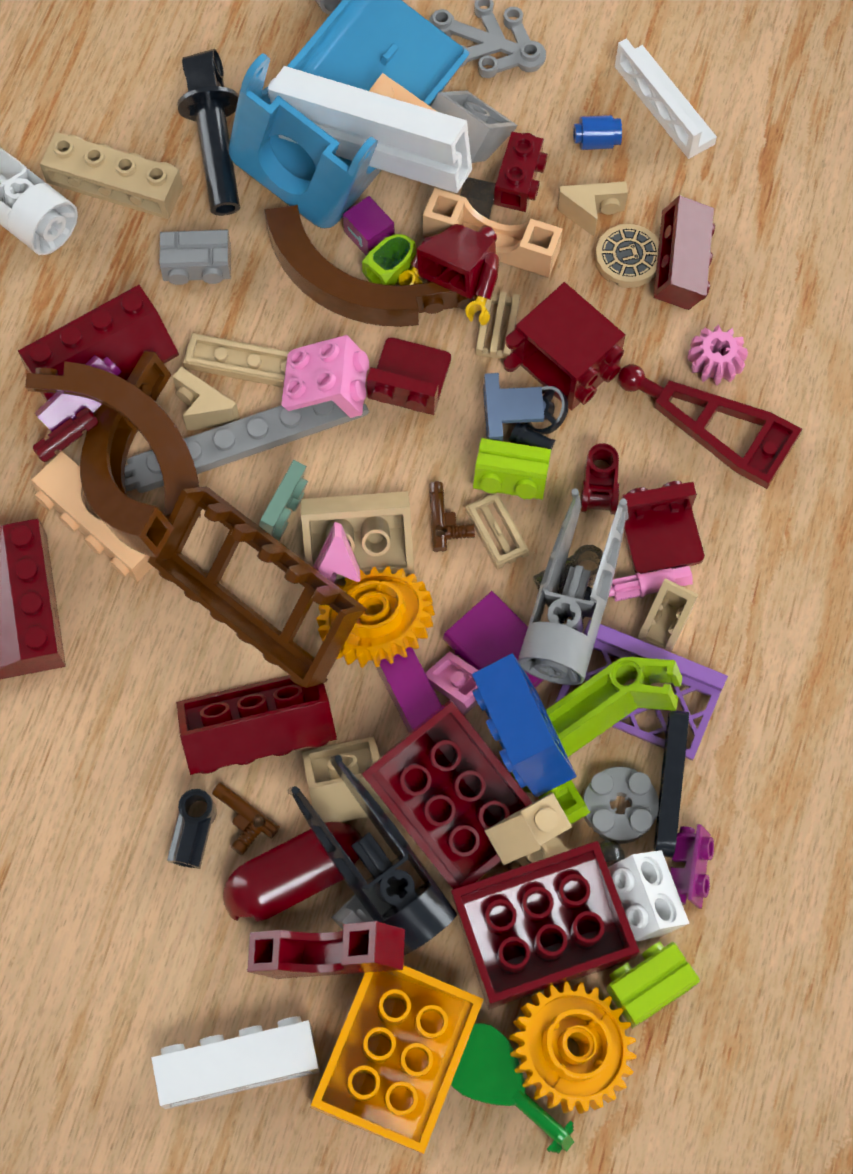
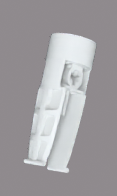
(33, 208)

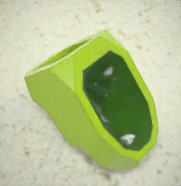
(389, 259)

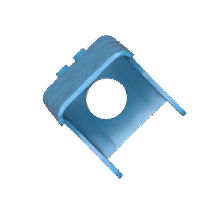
(354, 49)

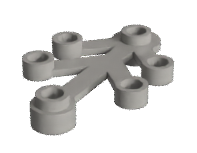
(494, 40)

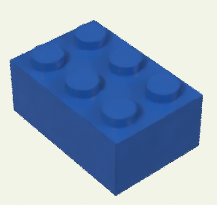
(522, 726)

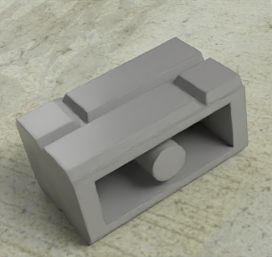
(195, 256)

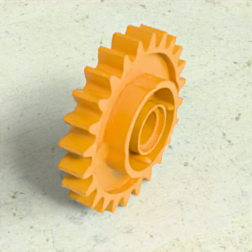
(394, 618)
(550, 1064)

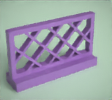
(694, 676)

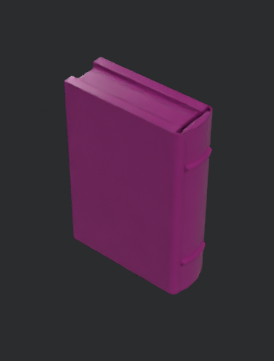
(488, 634)

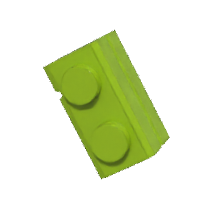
(511, 469)
(652, 983)

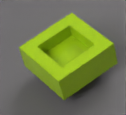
(570, 802)

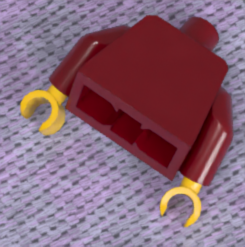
(460, 262)

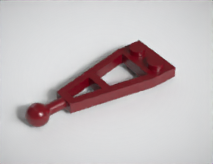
(764, 454)

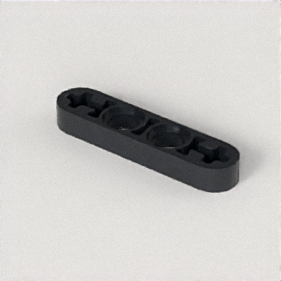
(671, 782)

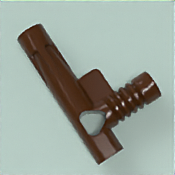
(445, 520)
(245, 818)

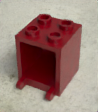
(567, 346)

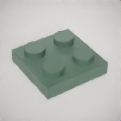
(286, 497)

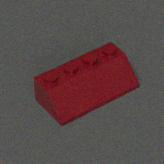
(113, 330)
(253, 723)

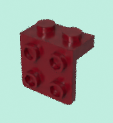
(409, 376)
(662, 527)

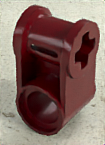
(599, 485)

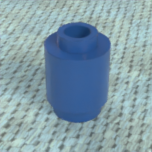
(597, 132)

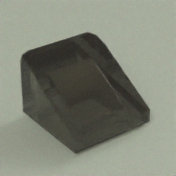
(479, 195)

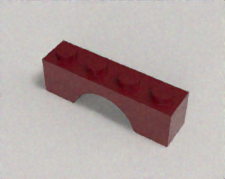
(355, 949)

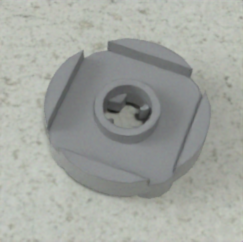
(636, 819)

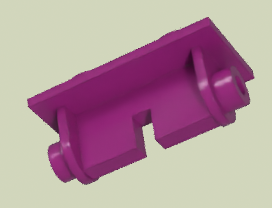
(695, 851)

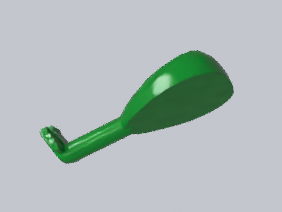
(489, 1077)

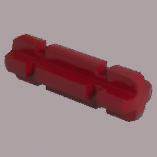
(65, 434)

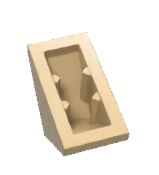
(667, 615)

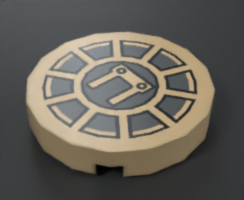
(627, 255)

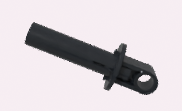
(209, 105)

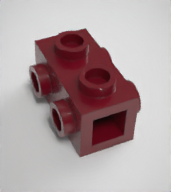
(518, 171)

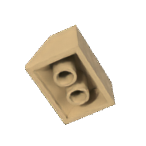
(374, 525)

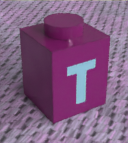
(367, 225)

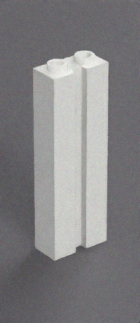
(409, 137)

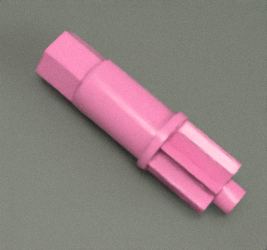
(648, 583)

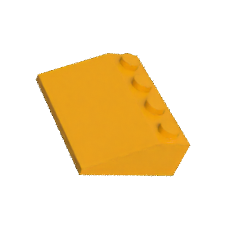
(397, 1055)

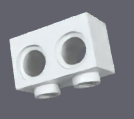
(648, 895)

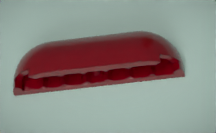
(286, 874)

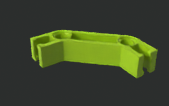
(607, 700)

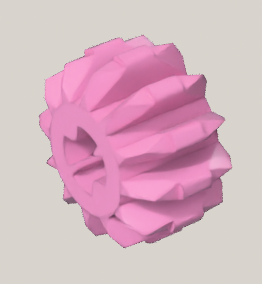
(717, 354)

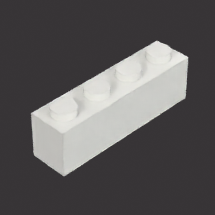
(235, 1063)

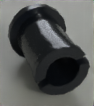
(523, 435)

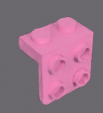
(326, 373)

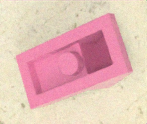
(337, 556)
(455, 681)

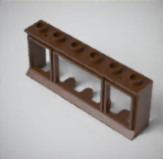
(226, 608)

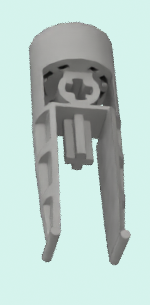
(560, 650)

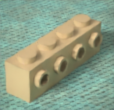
(112, 175)

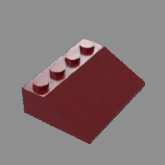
(27, 602)
(447, 792)
(544, 924)

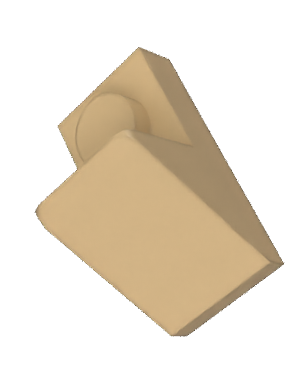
(584, 202)
(207, 405)
(528, 829)

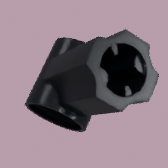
(191, 832)

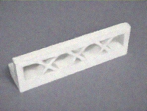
(663, 99)

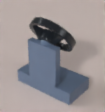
(519, 406)

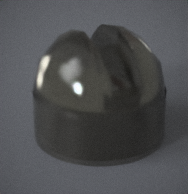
(612, 852)

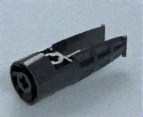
(419, 911)

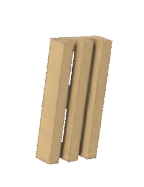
(501, 300)
(509, 555)

